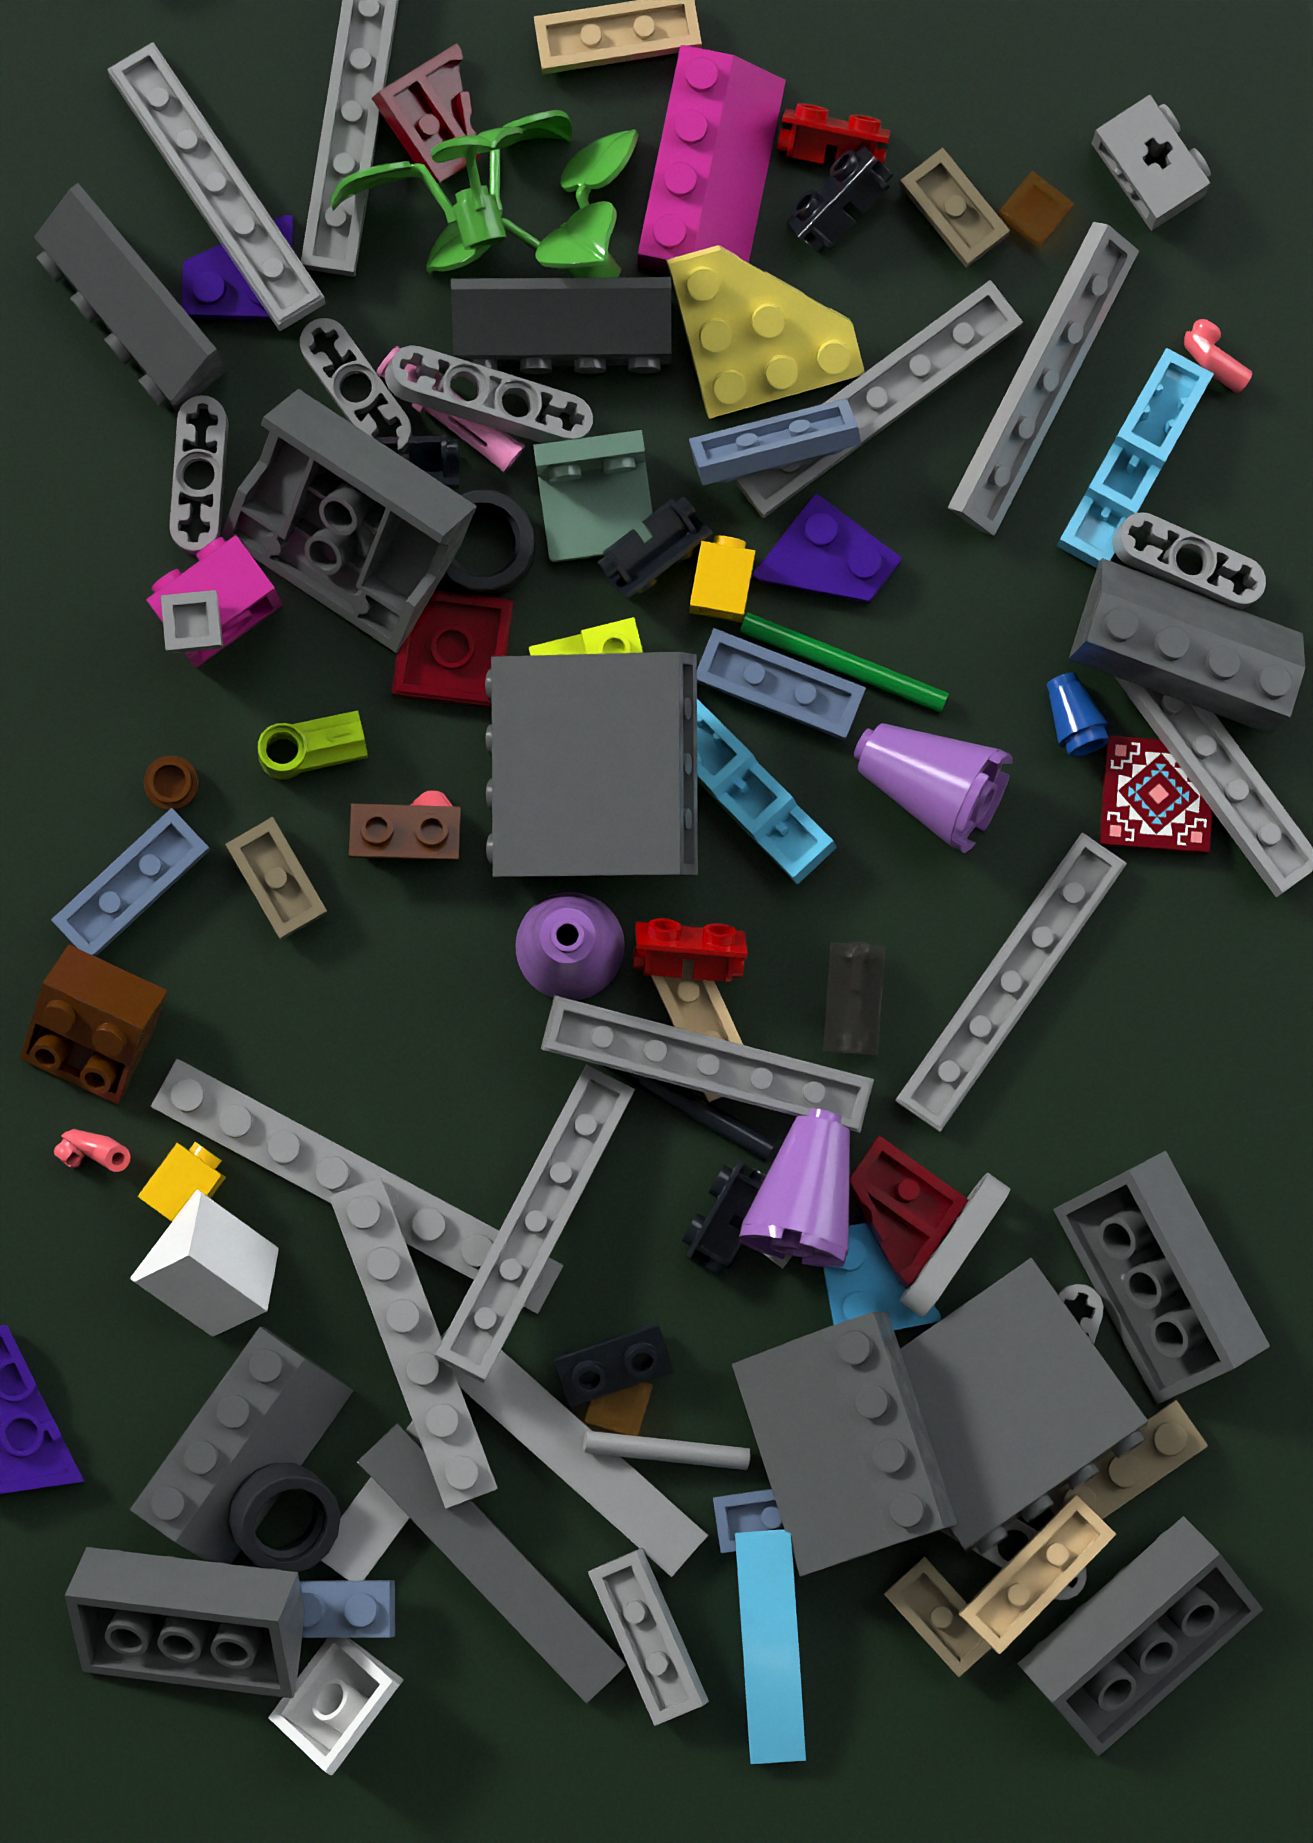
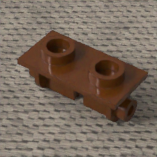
(405, 832)

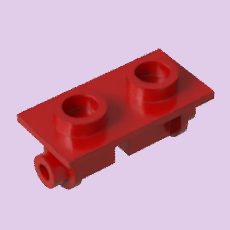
(814, 130)
(664, 945)

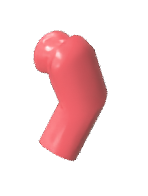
(1202, 347)
(95, 1146)

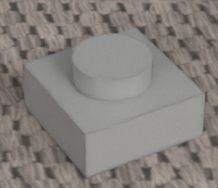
(191, 621)

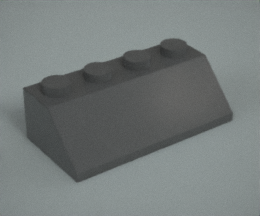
(128, 300)
(563, 323)
(1190, 647)
(1161, 1278)
(260, 1414)
(187, 1621)
(1141, 1635)

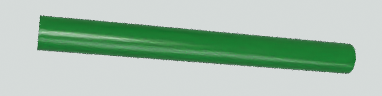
(844, 662)

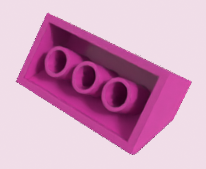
(711, 158)

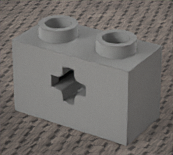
(1153, 190)

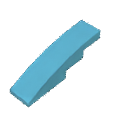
(1135, 457)
(757, 800)
(770, 1646)

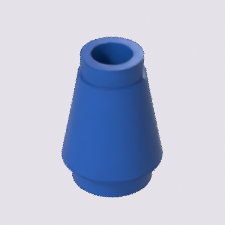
(1076, 716)

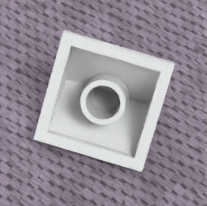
(210, 1267)
(335, 1701)

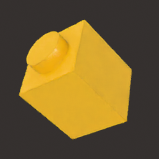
(722, 579)
(180, 1177)

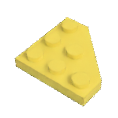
(756, 334)

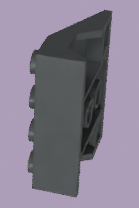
(347, 519)
(844, 1442)

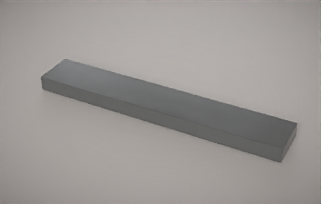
(494, 1566)

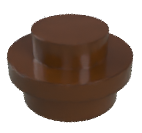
(171, 783)

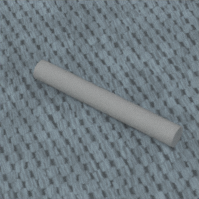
(666, 1450)

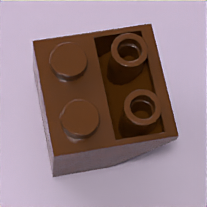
(92, 1023)

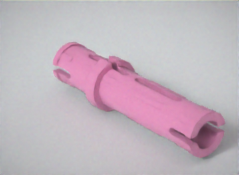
(490, 442)

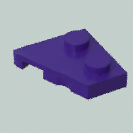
(217, 289)
(828, 556)

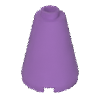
(936, 779)
(575, 969)
(805, 1195)

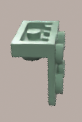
(592, 493)

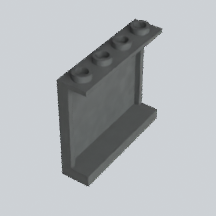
(593, 764)
(1016, 1404)

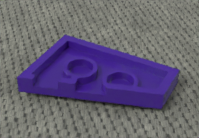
(30, 1441)

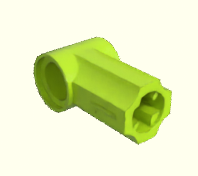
(319, 744)

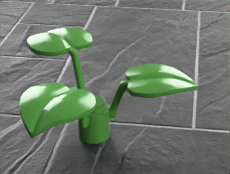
(476, 209)
(582, 240)

